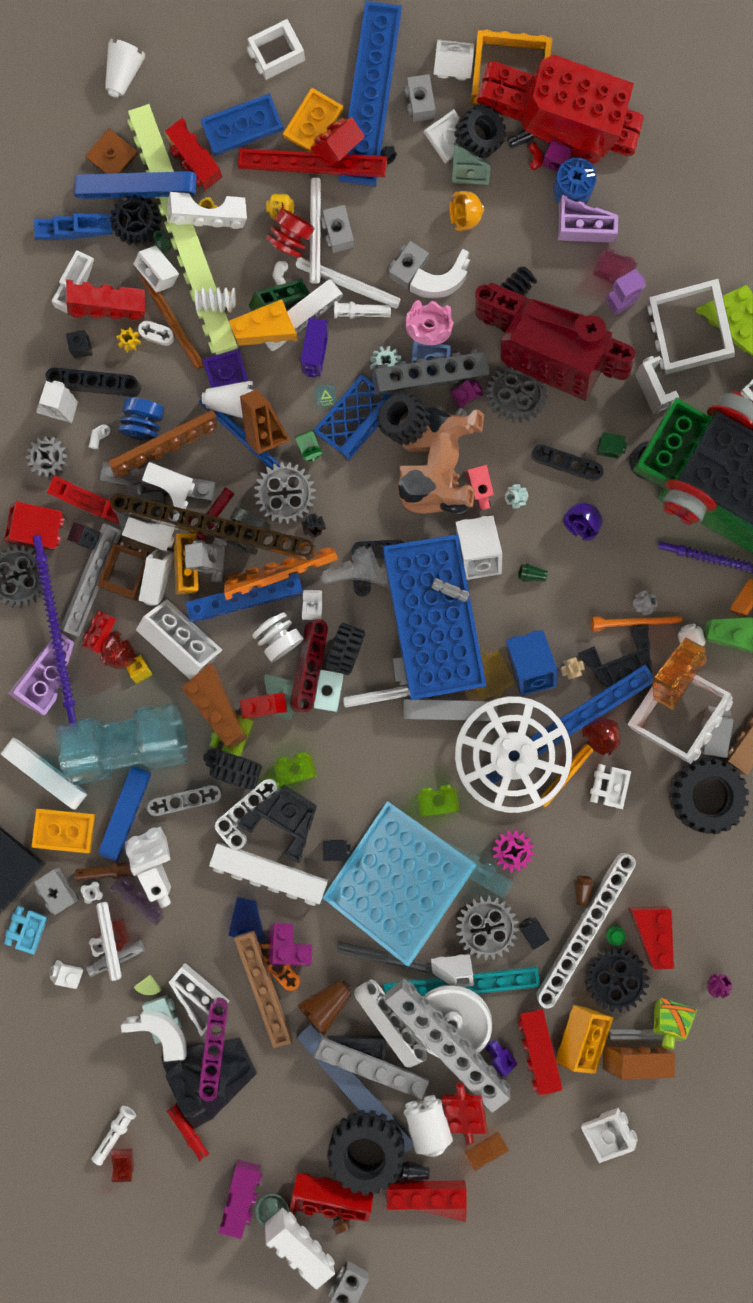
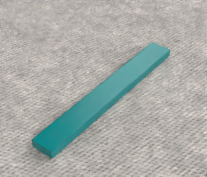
(483, 982)

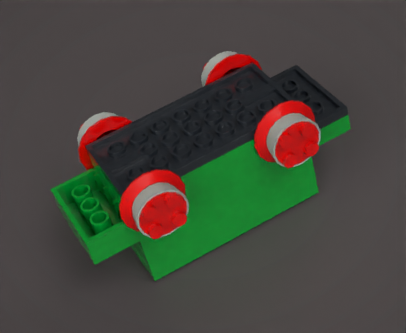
(706, 466)

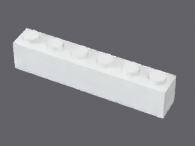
(268, 873)

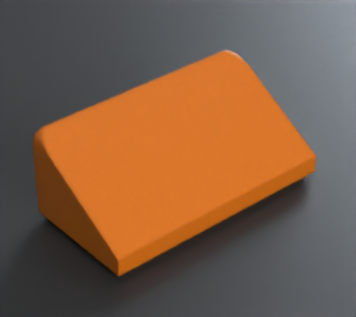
(744, 600)

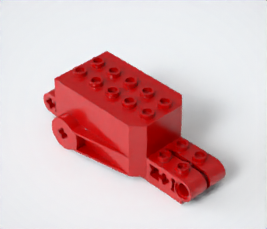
(566, 106)

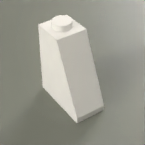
(156, 576)

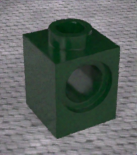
(611, 445)

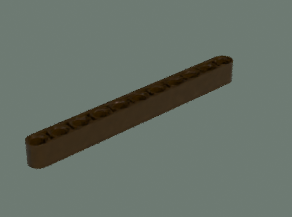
(205, 521)

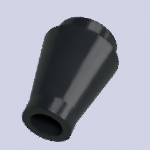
(413, 1172)

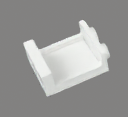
(651, 386)

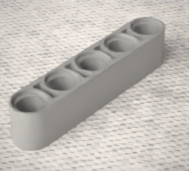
(443, 710)

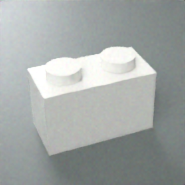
(156, 268)

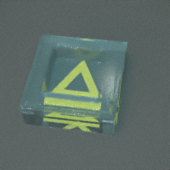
(325, 395)

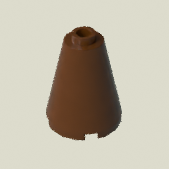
(326, 1005)

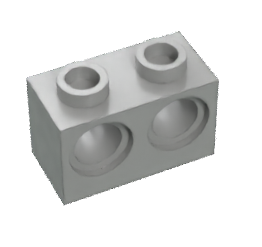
(351, 1289)

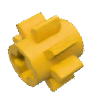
(125, 335)

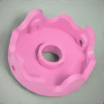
(431, 314)

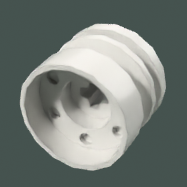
(277, 637)

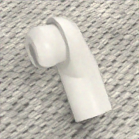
(97, 434)

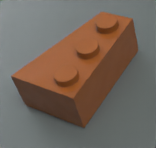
(261, 423)
(639, 1062)

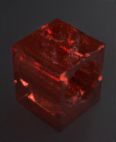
(119, 925)

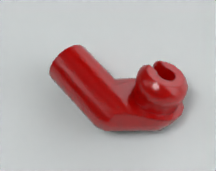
(538, 156)

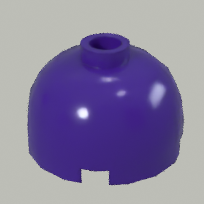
(583, 520)

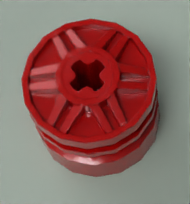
(290, 232)

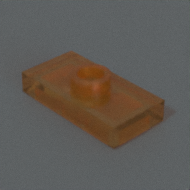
(486, 1151)

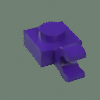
(502, 1059)

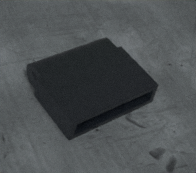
(17, 868)

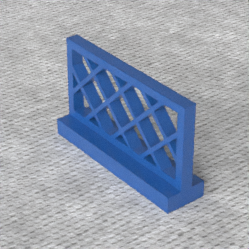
(364, 430)

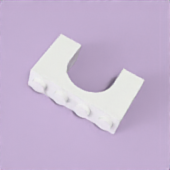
(178, 487)

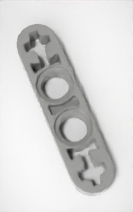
(184, 798)

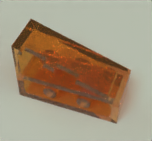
(678, 673)

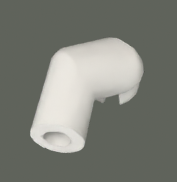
(279, 269)

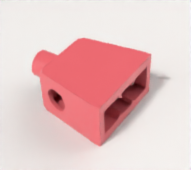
(480, 477)

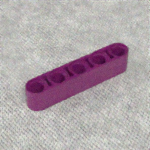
(213, 1058)

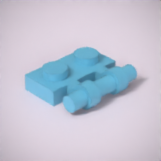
(31, 931)

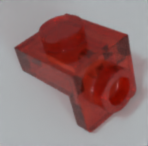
(122, 1165)

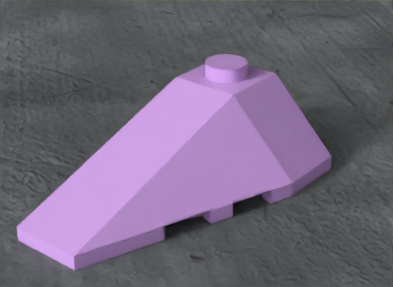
(40, 683)

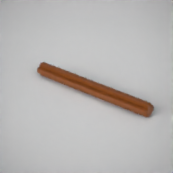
(174, 325)

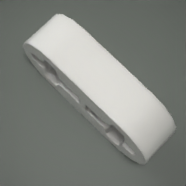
(157, 329)

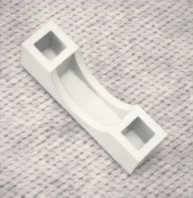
(185, 211)

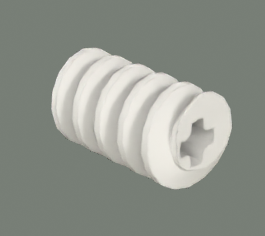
(215, 300)

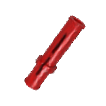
(193, 1139)

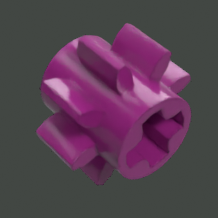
(719, 985)

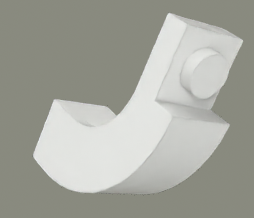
(442, 285)
(164, 1028)

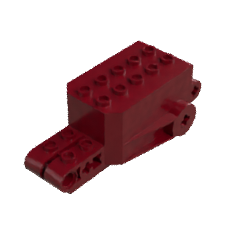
(552, 341)

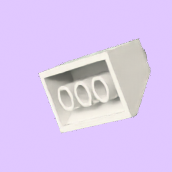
(178, 639)

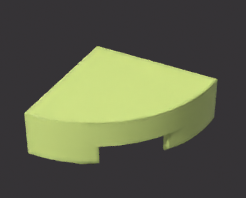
(148, 986)

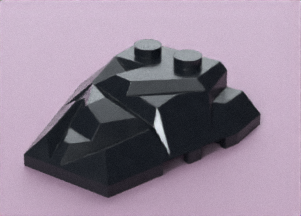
(185, 1079)

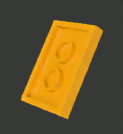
(312, 119)
(63, 830)

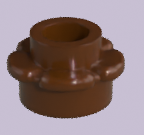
(340, 1225)

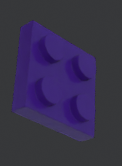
(225, 369)

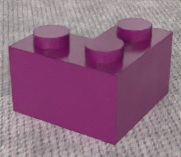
(283, 951)

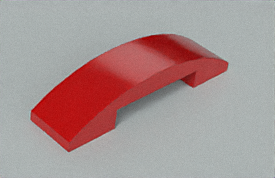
(82, 499)

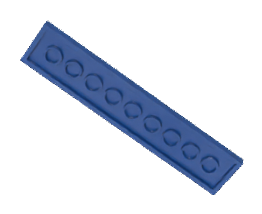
(373, 80)

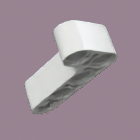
(245, 804)

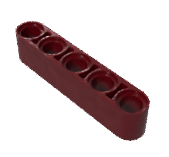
(302, 673)

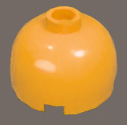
(465, 210)

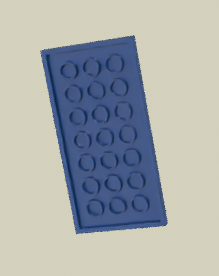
(432, 627)

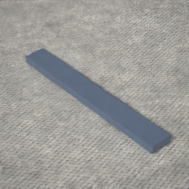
(349, 1082)

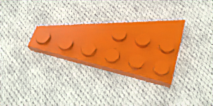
(274, 572)

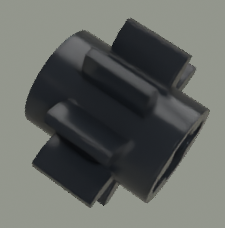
(313, 525)

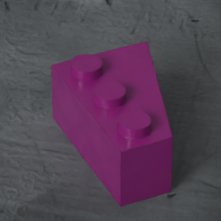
(240, 1199)

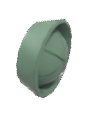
(269, 1206)

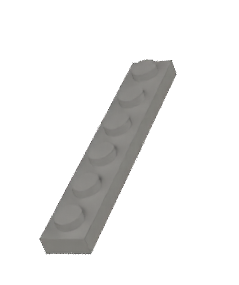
(202, 490)
(87, 586)
(371, 1067)

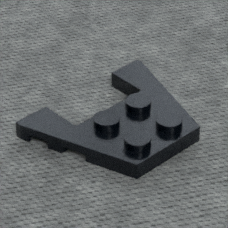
(619, 668)
(289, 812)

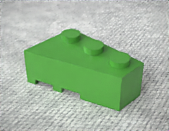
(732, 633)

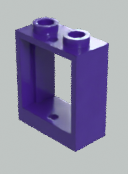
(314, 347)

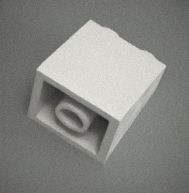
(480, 547)

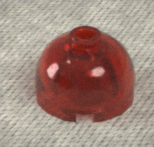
(116, 652)
(603, 735)

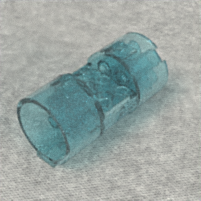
(93, 749)

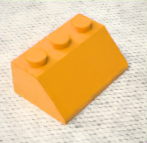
(584, 1039)

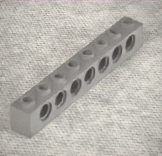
(492, 1096)

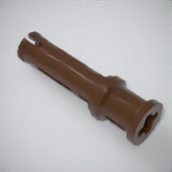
(115, 870)

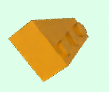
(264, 325)

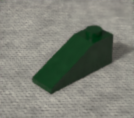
(289, 293)

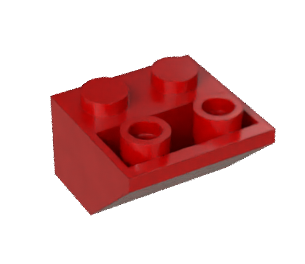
(338, 140)

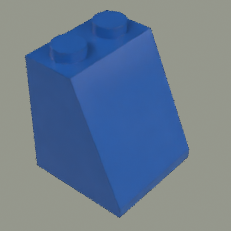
(532, 662)

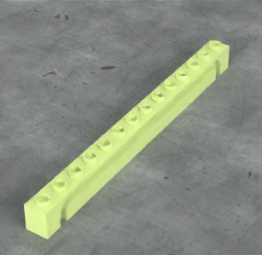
(184, 235)

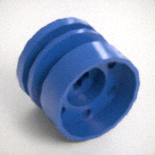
(568, 184)
(141, 419)

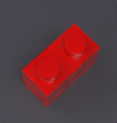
(263, 705)

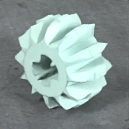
(384, 356)

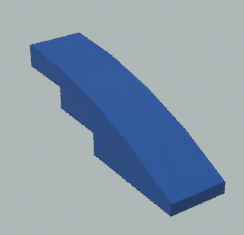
(72, 227)

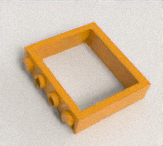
(505, 39)

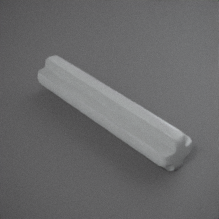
(634, 1035)

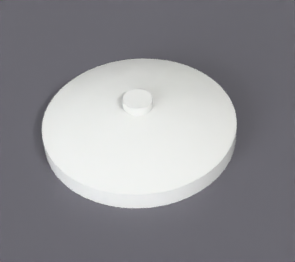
(465, 1012)

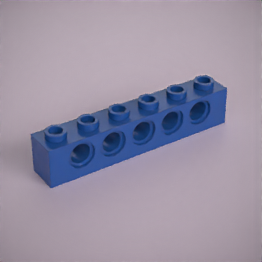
(217, 605)

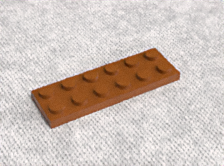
(163, 444)

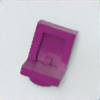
(467, 393)

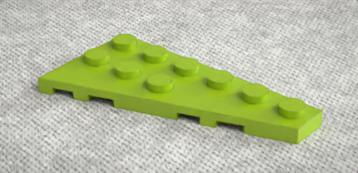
(739, 314)

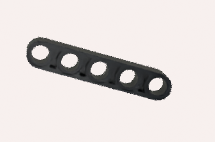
(100, 387)

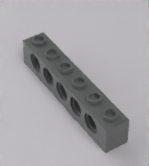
(384, 384)

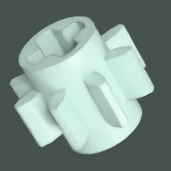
(516, 496)

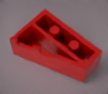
(192, 155)

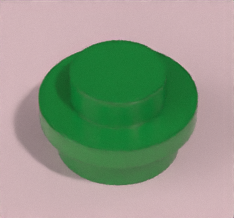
(616, 936)

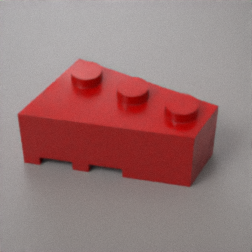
(656, 934)

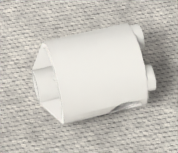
(428, 1126)

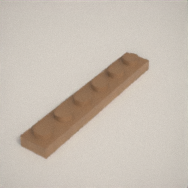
(263, 989)

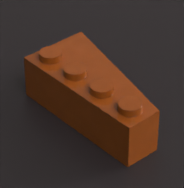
(213, 702)

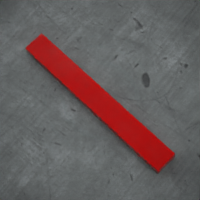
(311, 163)

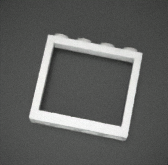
(727, 352)
(704, 737)

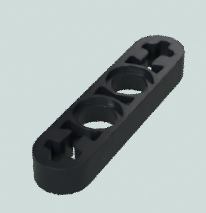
(566, 465)

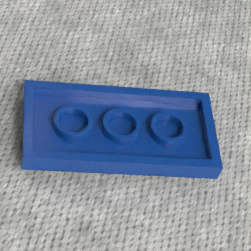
(242, 124)

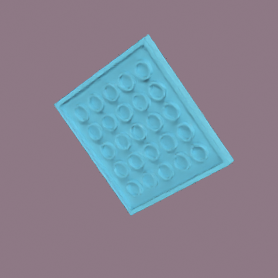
(399, 882)

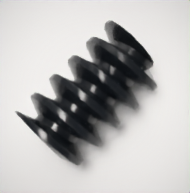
(519, 280)

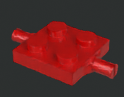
(465, 1113)

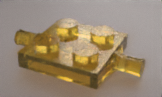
(496, 675)

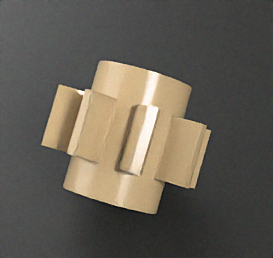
(572, 668)

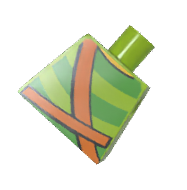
(672, 1021)

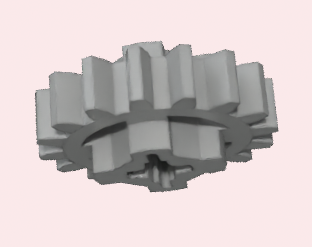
(41, 463)

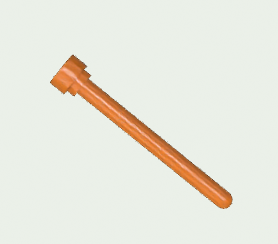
(599, 623)

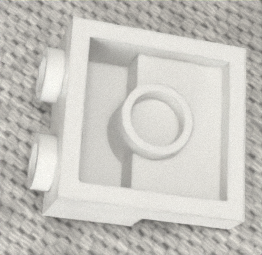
(147, 850)
(610, 1135)

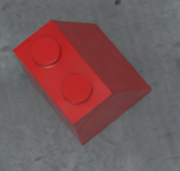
(32, 520)

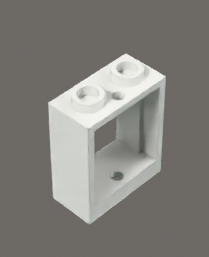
(282, 63)

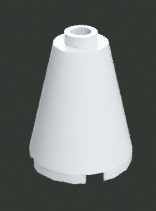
(122, 66)
(226, 398)

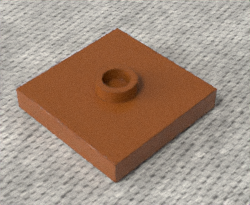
(111, 153)

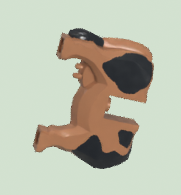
(434, 485)

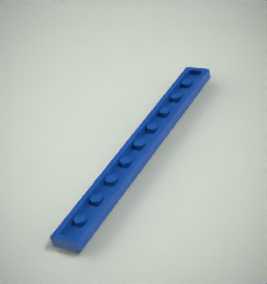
(590, 710)

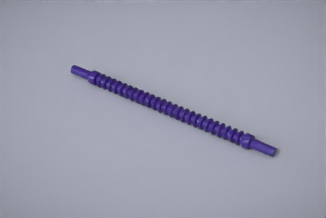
(681, 550)
(41, 559)

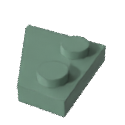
(469, 167)
(279, 685)

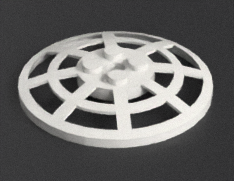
(504, 745)

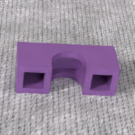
(625, 292)

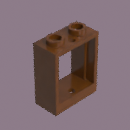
(110, 564)

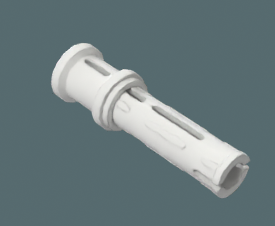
(351, 310)
(118, 1128)

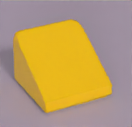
(139, 670)

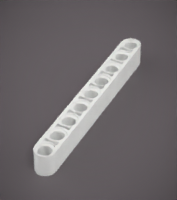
(585, 939)

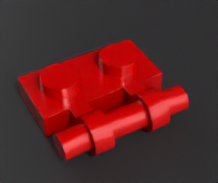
(98, 631)

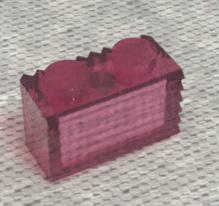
(613, 265)

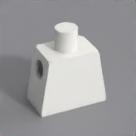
(156, 877)

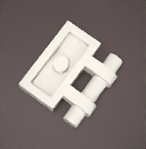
(616, 786)

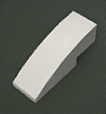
(78, 271)

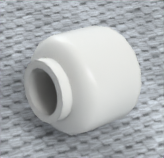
(693, 633)

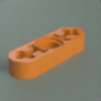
(291, 974)

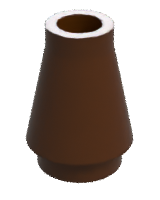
(583, 889)

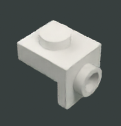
(312, 605)
(65, 975)

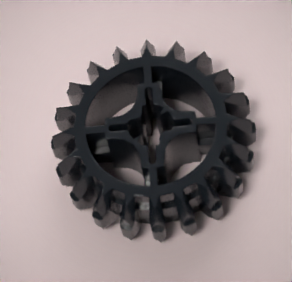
(141, 208)

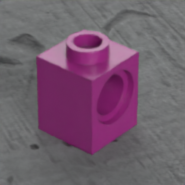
(556, 156)

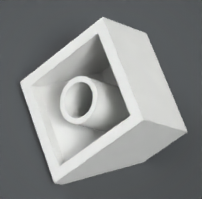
(453, 59)

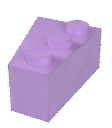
(585, 223)

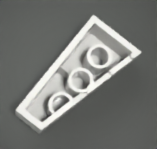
(300, 1250)

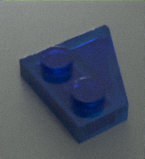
(246, 919)

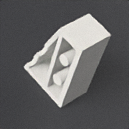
(57, 402)
(195, 995)

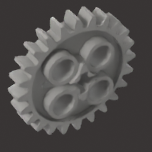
(286, 510)
(490, 945)

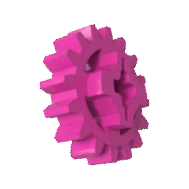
(502, 853)

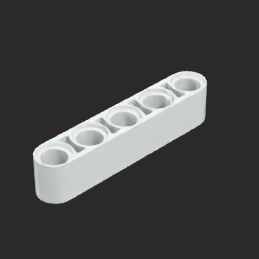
(311, 307)
(43, 773)
(389, 1024)

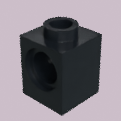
(79, 344)
(83, 536)
(336, 850)
(533, 932)

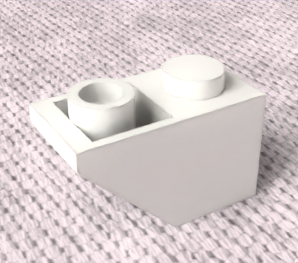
(454, 970)

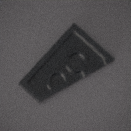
(370, 1045)

